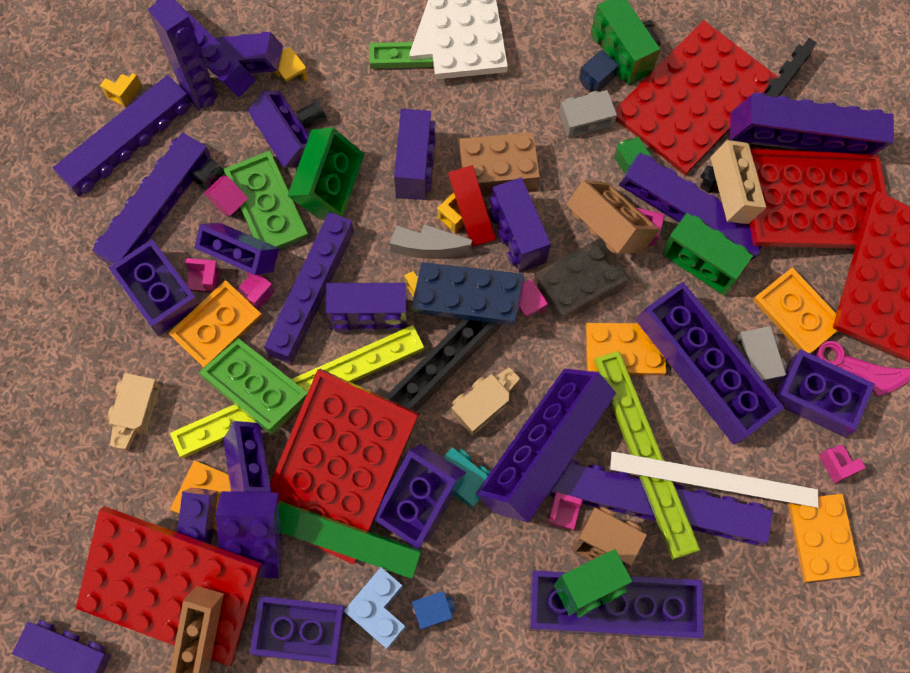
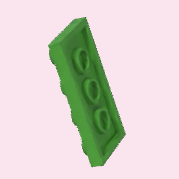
(267, 208)
(254, 385)

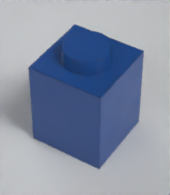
(433, 610)

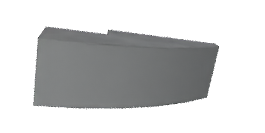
(429, 244)

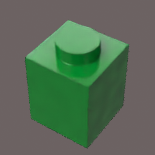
(627, 151)

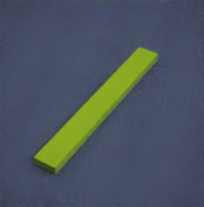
(642, 443)

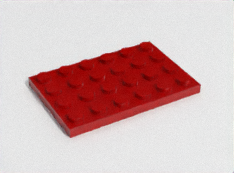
(691, 95)
(813, 197)
(878, 281)
(342, 452)
(145, 572)

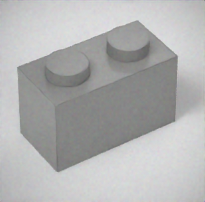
(587, 113)
(762, 353)

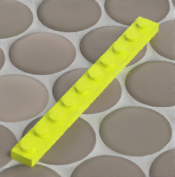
(349, 367)

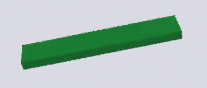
(349, 540)

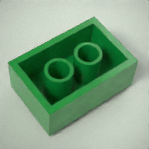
(625, 40)
(326, 173)
(706, 254)
(594, 581)

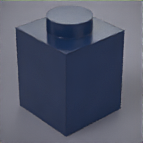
(598, 71)

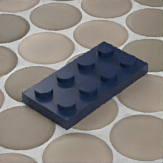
(468, 293)

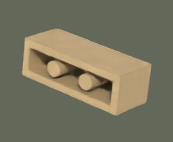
(738, 182)

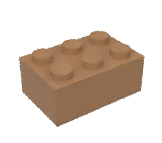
(501, 159)
(612, 217)
(604, 533)

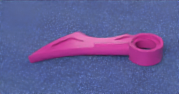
(884, 378)

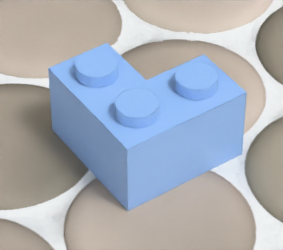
(370, 607)

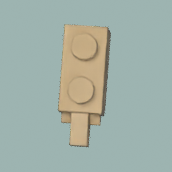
(485, 401)
(132, 409)

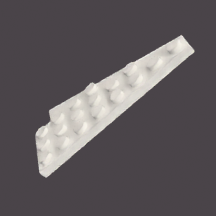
(461, 38)

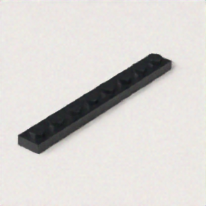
(774, 89)

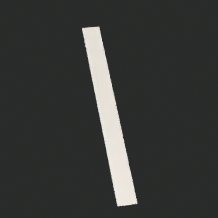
(714, 479)

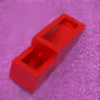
(472, 205)

